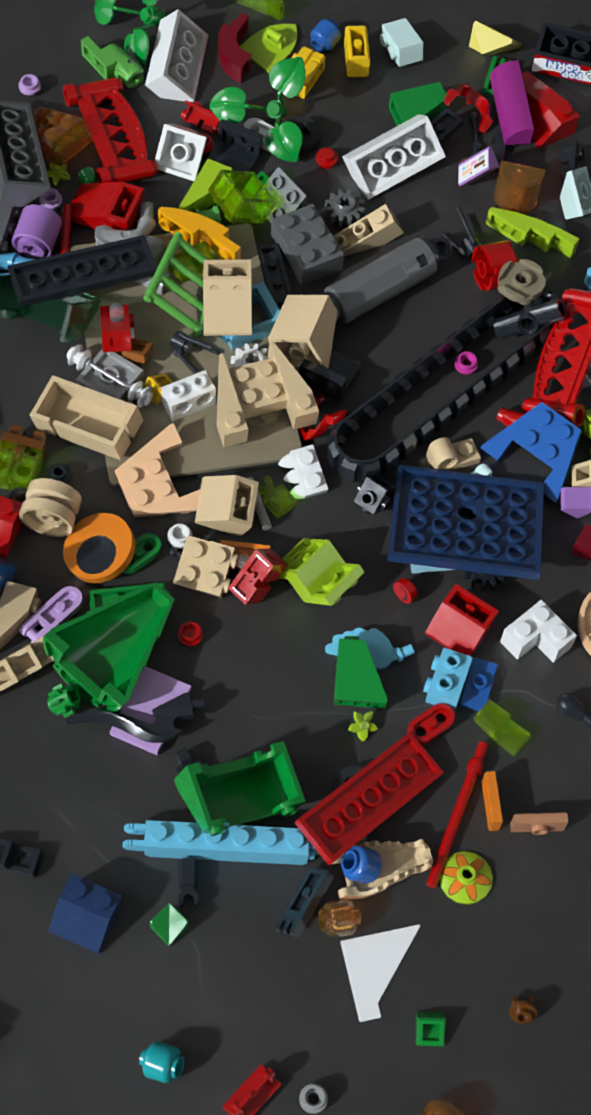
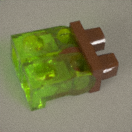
(21, 457)

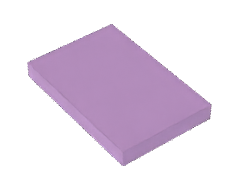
(149, 692)

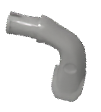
(145, 225)

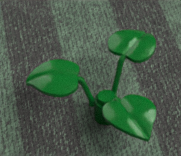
(138, 41)
(289, 79)

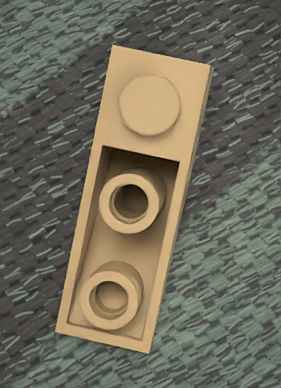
(369, 232)

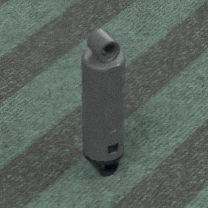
(387, 277)

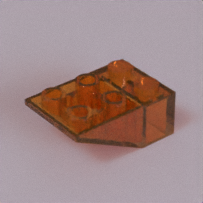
(60, 135)

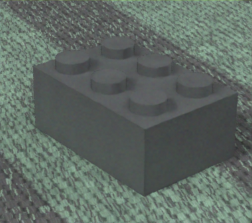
(307, 245)

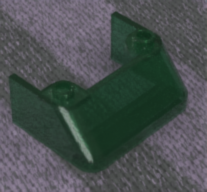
(67, 314)

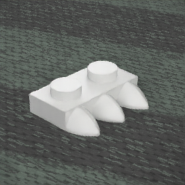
(305, 472)

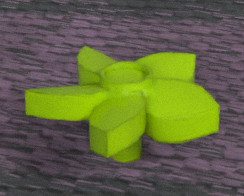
(58, 173)
(362, 725)

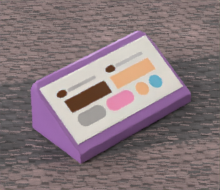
(477, 166)

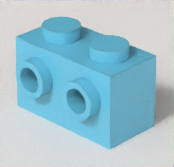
(448, 679)

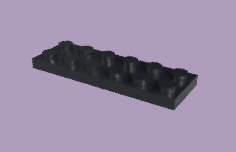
(82, 270)

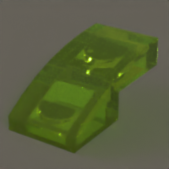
(501, 728)

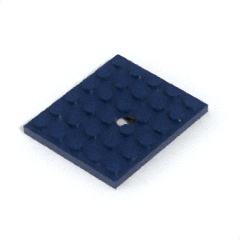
(498, 541)

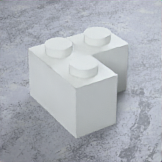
(540, 628)

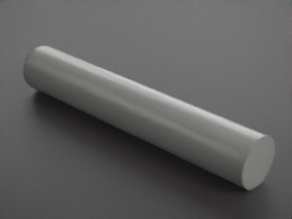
(261, 512)

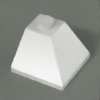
(180, 151)

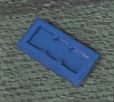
(478, 684)

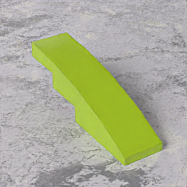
(525, 228)

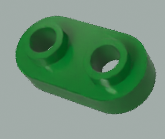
(141, 556)

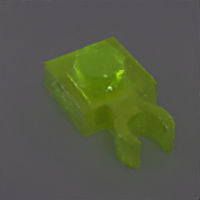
(277, 498)

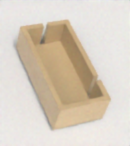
(86, 417)

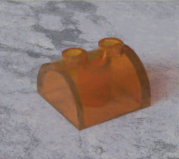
(518, 187)

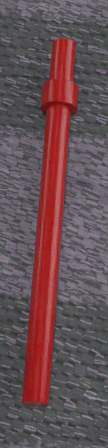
(474, 768)

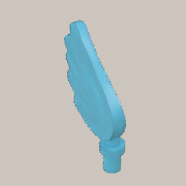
(378, 645)

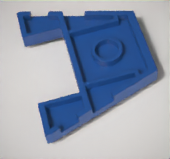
(547, 438)

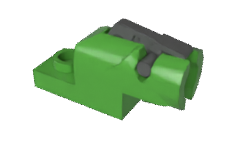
(113, 62)

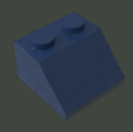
(85, 913)

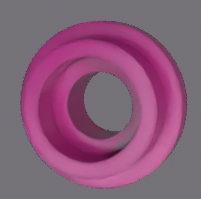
(469, 358)

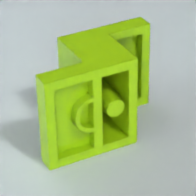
(319, 572)

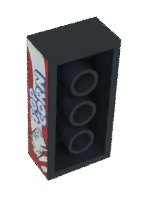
(563, 53)

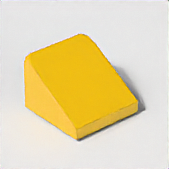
(156, 383)

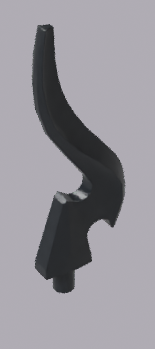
(157, 732)

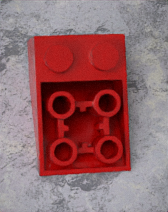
(107, 204)

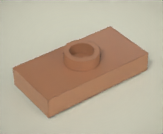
(539, 822)

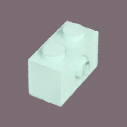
(402, 42)

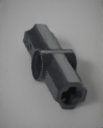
(539, 314)

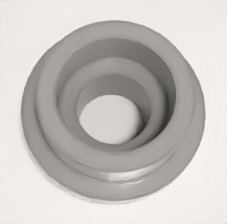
(317, 1090)

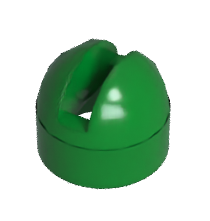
(87, 175)

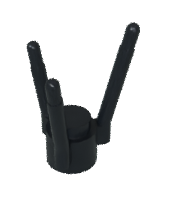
(469, 242)
(185, 344)

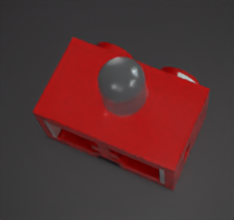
(117, 328)
(255, 574)

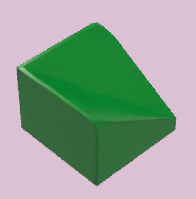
(169, 924)

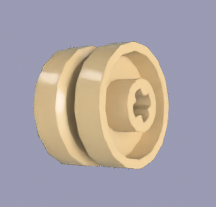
(50, 505)

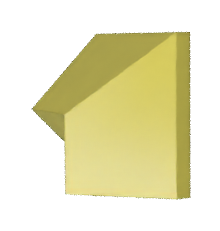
(490, 41)

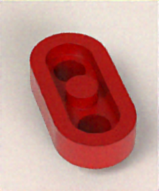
(430, 725)

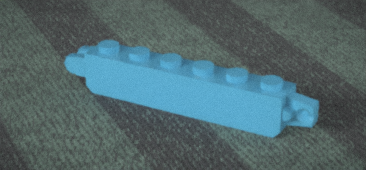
(236, 844)

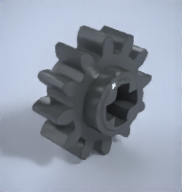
(344, 208)

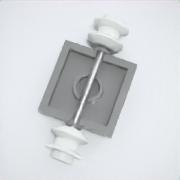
(110, 375)

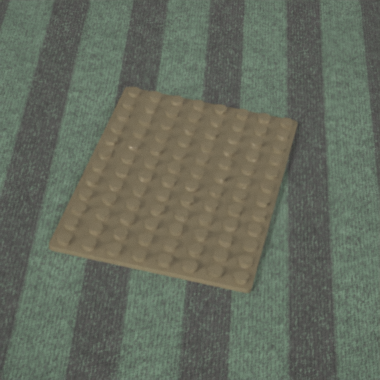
(198, 431)

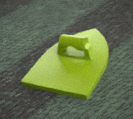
(271, 45)

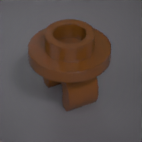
(522, 1011)

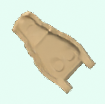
(397, 864)

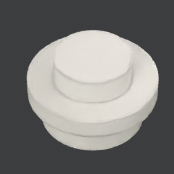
(178, 534)

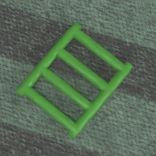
(160, 277)

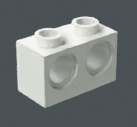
(188, 395)

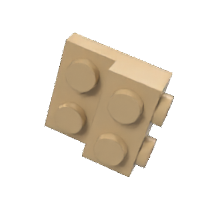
(206, 566)

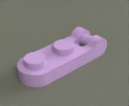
(53, 613)

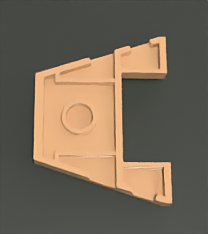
(148, 482)

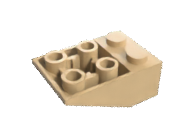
(227, 297)

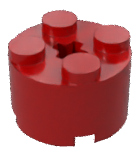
(489, 261)

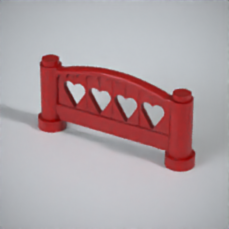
(114, 169)
(579, 357)

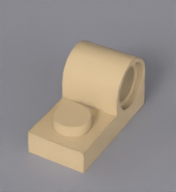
(449, 456)

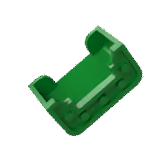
(241, 789)

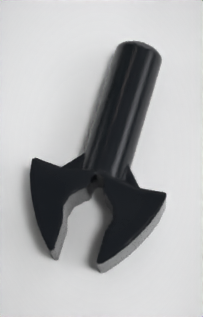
(498, 139)

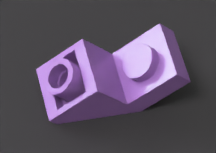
(576, 501)

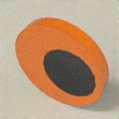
(99, 548)

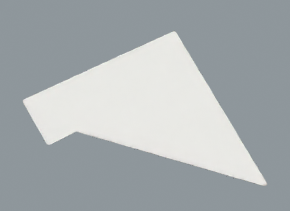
(371, 965)

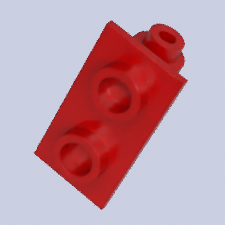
(196, 113)
(253, 1092)

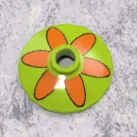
(463, 889)

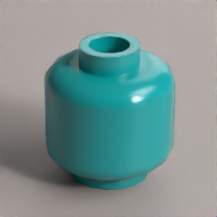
(162, 1062)

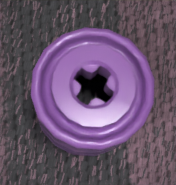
(36, 231)

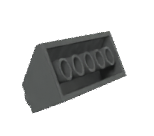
(21, 159)

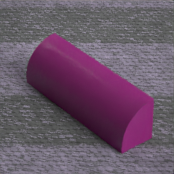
(512, 103)

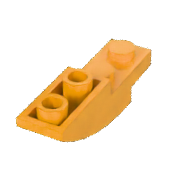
(197, 229)

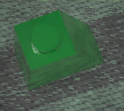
(422, 100)
(356, 676)

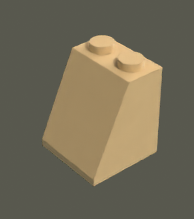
(305, 329)

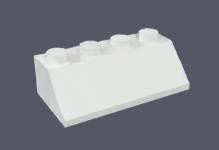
(177, 58)
(394, 156)

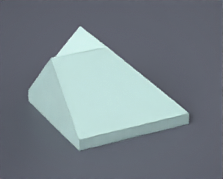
(576, 193)

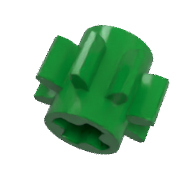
(63, 700)

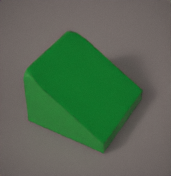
(430, 1028)

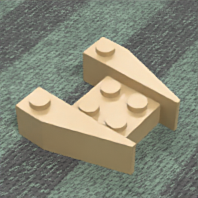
(259, 390)

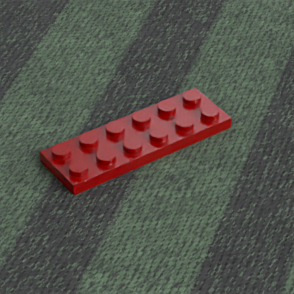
(368, 798)

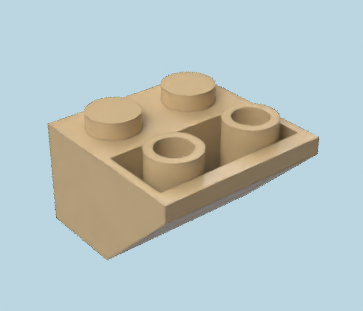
(227, 503)

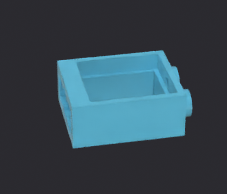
(270, 310)

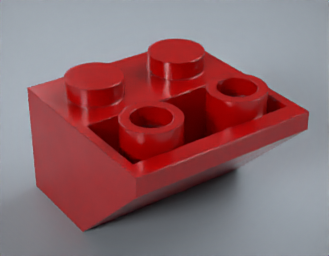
(462, 621)

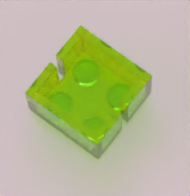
(237, 196)

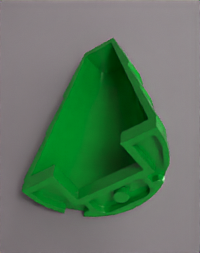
(109, 645)

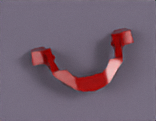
(475, 98)
(307, 433)

